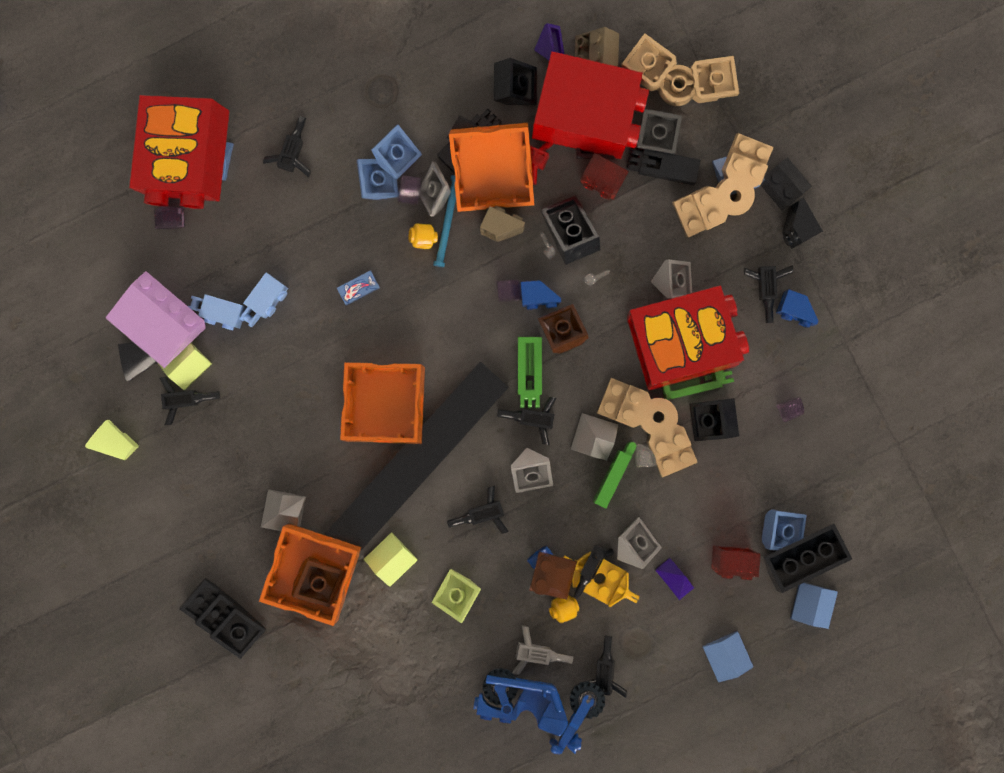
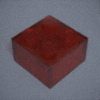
(603, 177)
(735, 562)

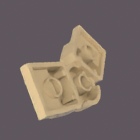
(702, 82)
(742, 172)
(666, 438)

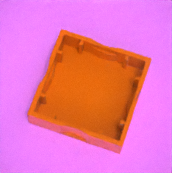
(492, 166)
(383, 403)
(291, 550)

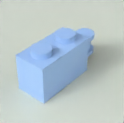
(263, 299)
(219, 311)

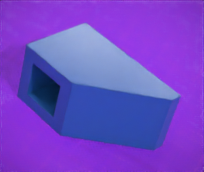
(536, 294)
(797, 307)

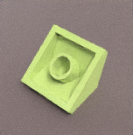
(186, 366)
(390, 559)
(456, 595)

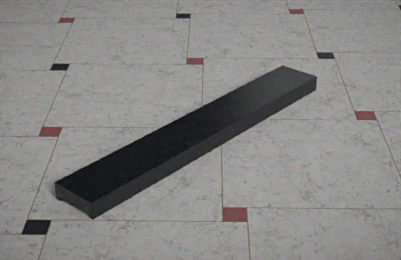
(417, 461)

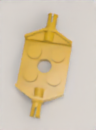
(612, 589)

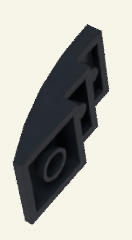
(222, 618)

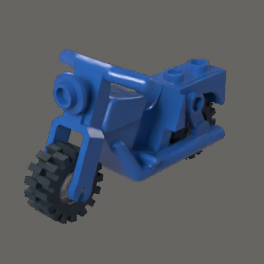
(544, 702)

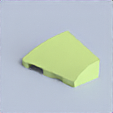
(112, 441)

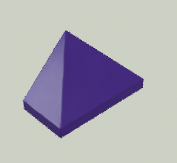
(550, 41)
(674, 578)

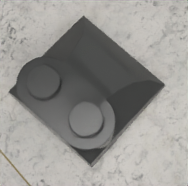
(659, 131)

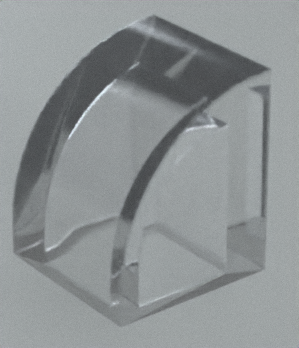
(644, 457)

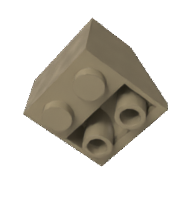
(598, 46)
(501, 226)

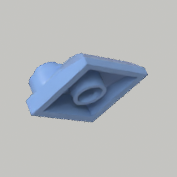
(782, 529)

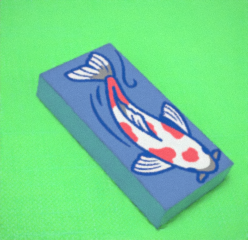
(358, 288)

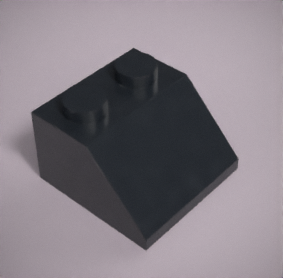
(515, 82)
(785, 184)
(800, 224)
(714, 420)

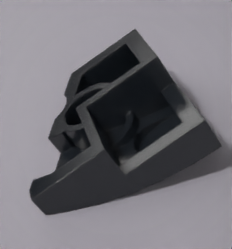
(133, 360)

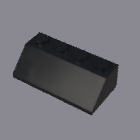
(806, 558)

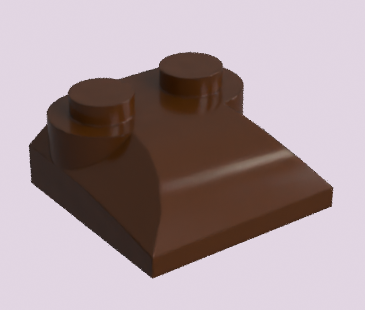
(563, 329)
(552, 575)
(316, 582)

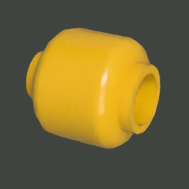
(422, 236)
(564, 609)

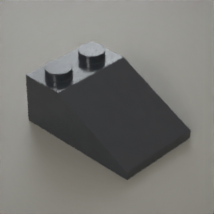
(571, 230)

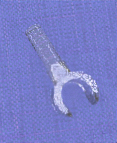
(550, 250)
(590, 279)

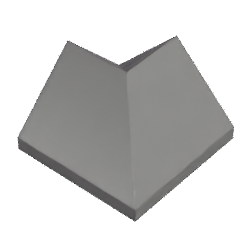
(434, 190)
(673, 279)
(594, 437)
(531, 471)
(282, 509)
(637, 545)

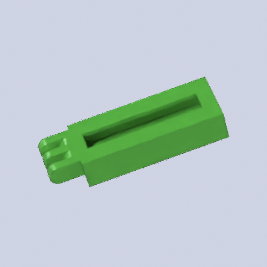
(529, 365)
(693, 385)
(614, 475)

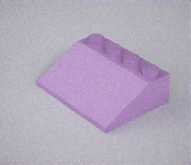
(155, 319)

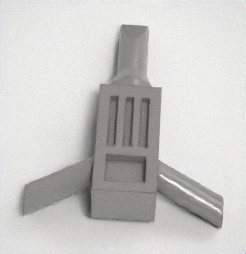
(534, 653)

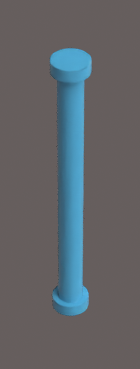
(446, 226)

